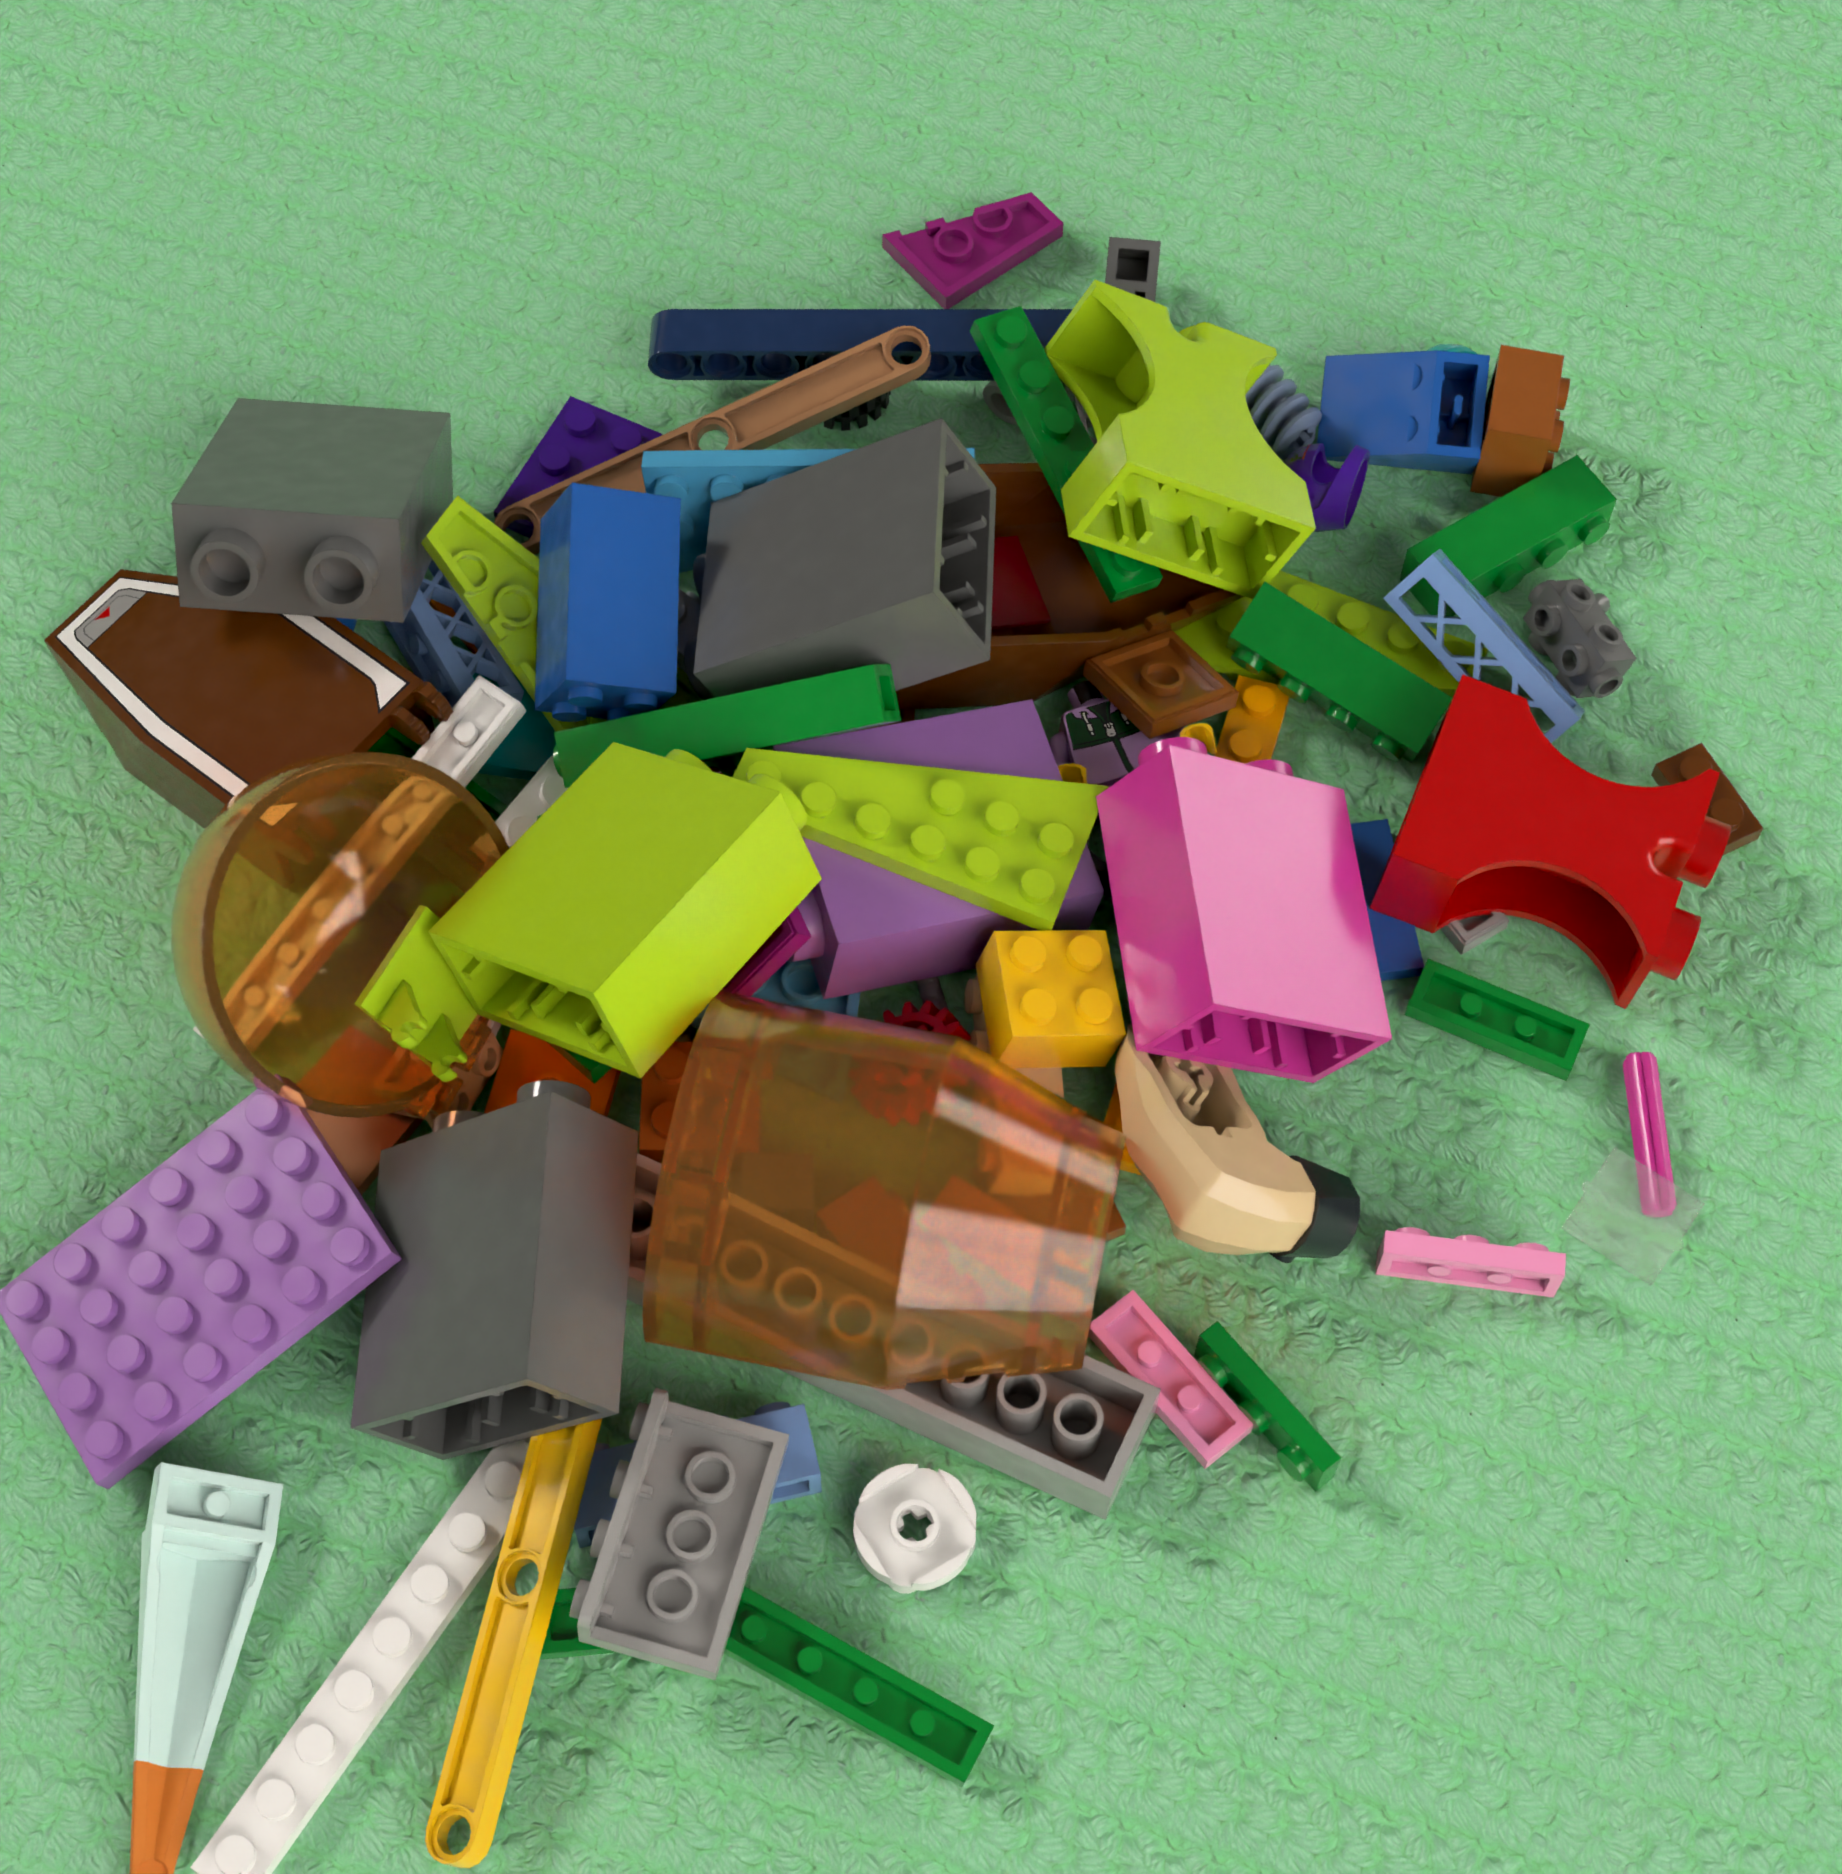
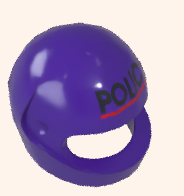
(1330, 489)

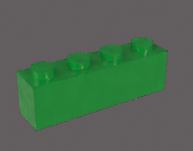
(1518, 532)
(1337, 673)

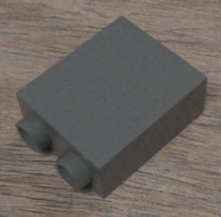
(313, 510)
(849, 569)
(505, 1278)

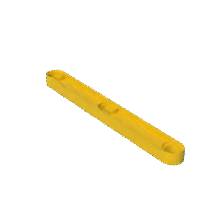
(510, 1643)

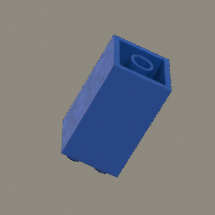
(607, 603)

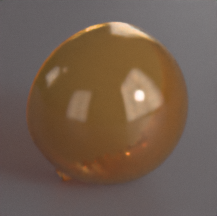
(297, 908)

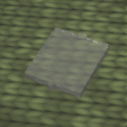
(1632, 1216)

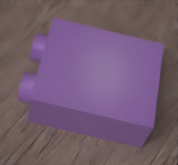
(890, 930)

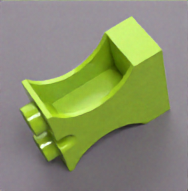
(1176, 451)

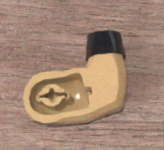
(1217, 1169)

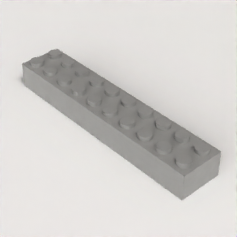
(1050, 1430)

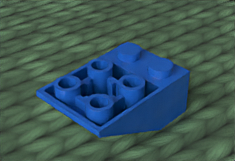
(1406, 408)

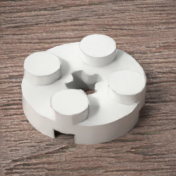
(910, 1563)

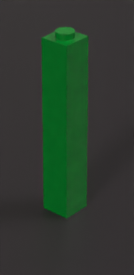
(741, 720)

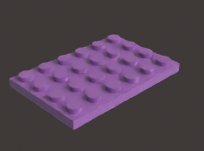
(193, 1282)

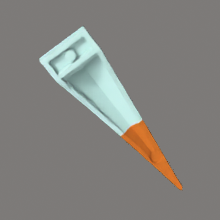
(198, 1589)

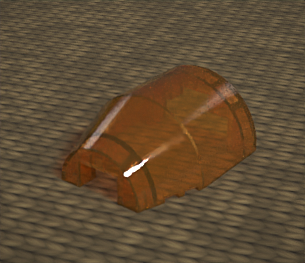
(873, 1203)

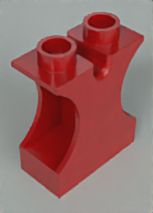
(1542, 840)

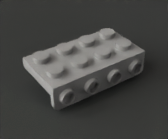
(679, 1536)

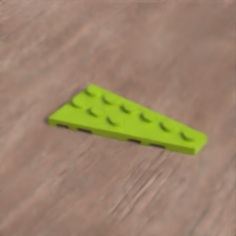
(500, 590)
(1366, 622)
(962, 832)

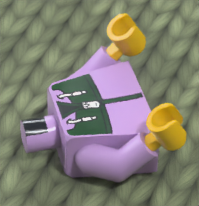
(1101, 743)

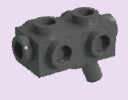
(1578, 637)

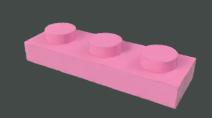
(1470, 1262)
(1189, 1397)

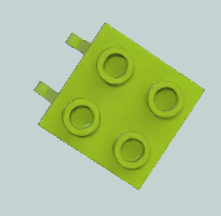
(420, 998)

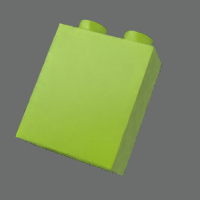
(629, 904)

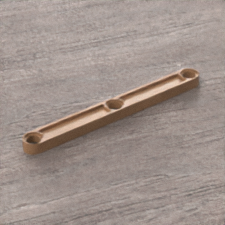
(755, 419)

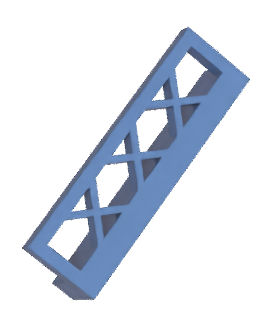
(1489, 630)
(430, 652)

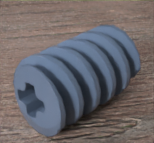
(1281, 414)

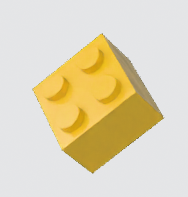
(1050, 998)

